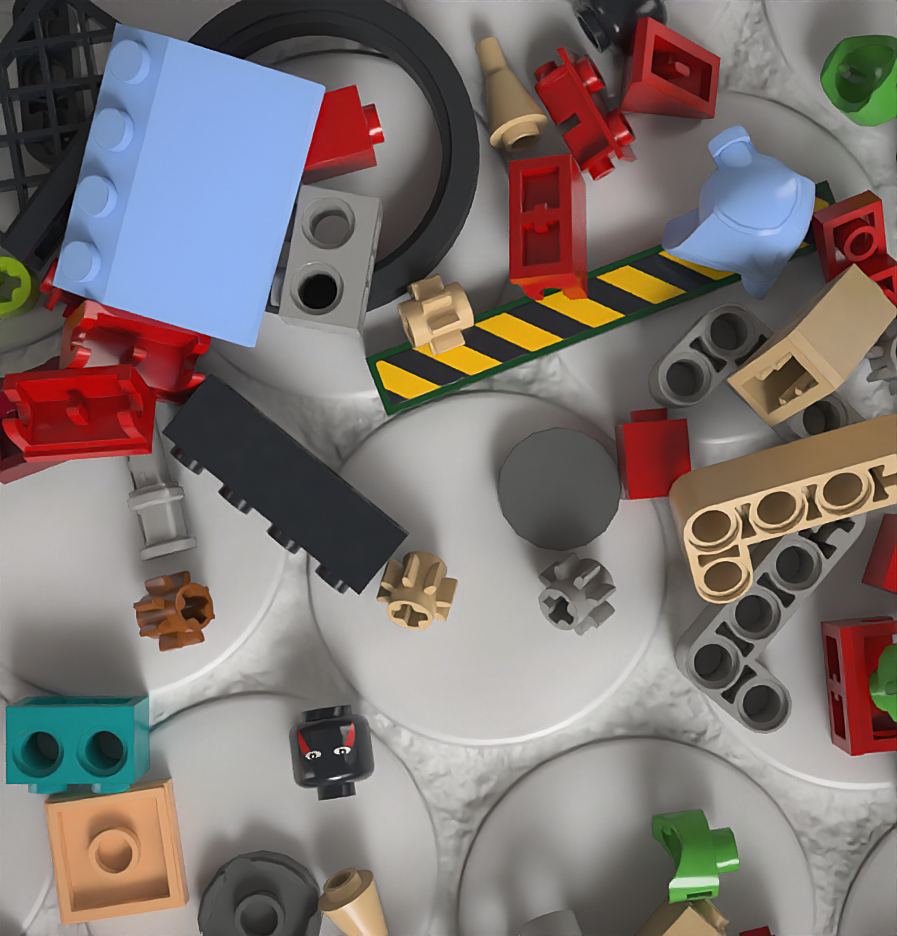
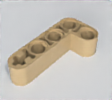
(777, 494)

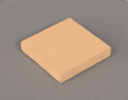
(116, 852)

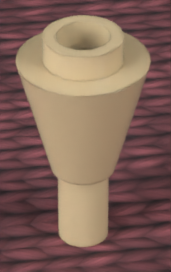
(511, 111)
(353, 903)

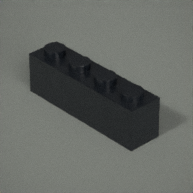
(285, 484)

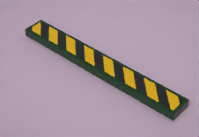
(535, 329)

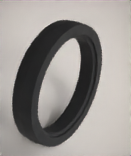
(391, 31)

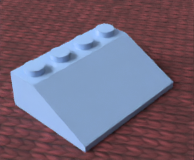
(187, 185)

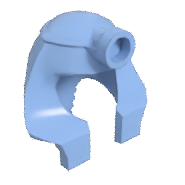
(747, 215)

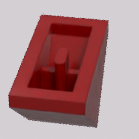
(668, 74)

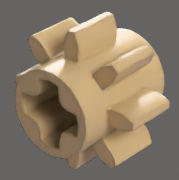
(435, 314)
(417, 590)

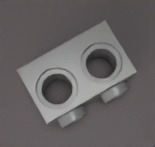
(345, 262)

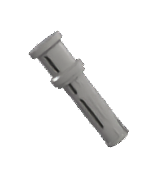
(157, 503)

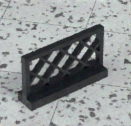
(45, 215)

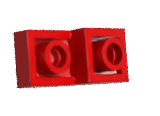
(856, 234)

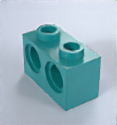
(77, 727)

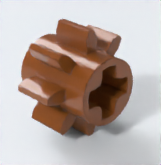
(174, 611)

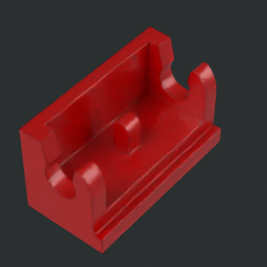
(548, 226)
(157, 350)
(80, 413)
(850, 656)

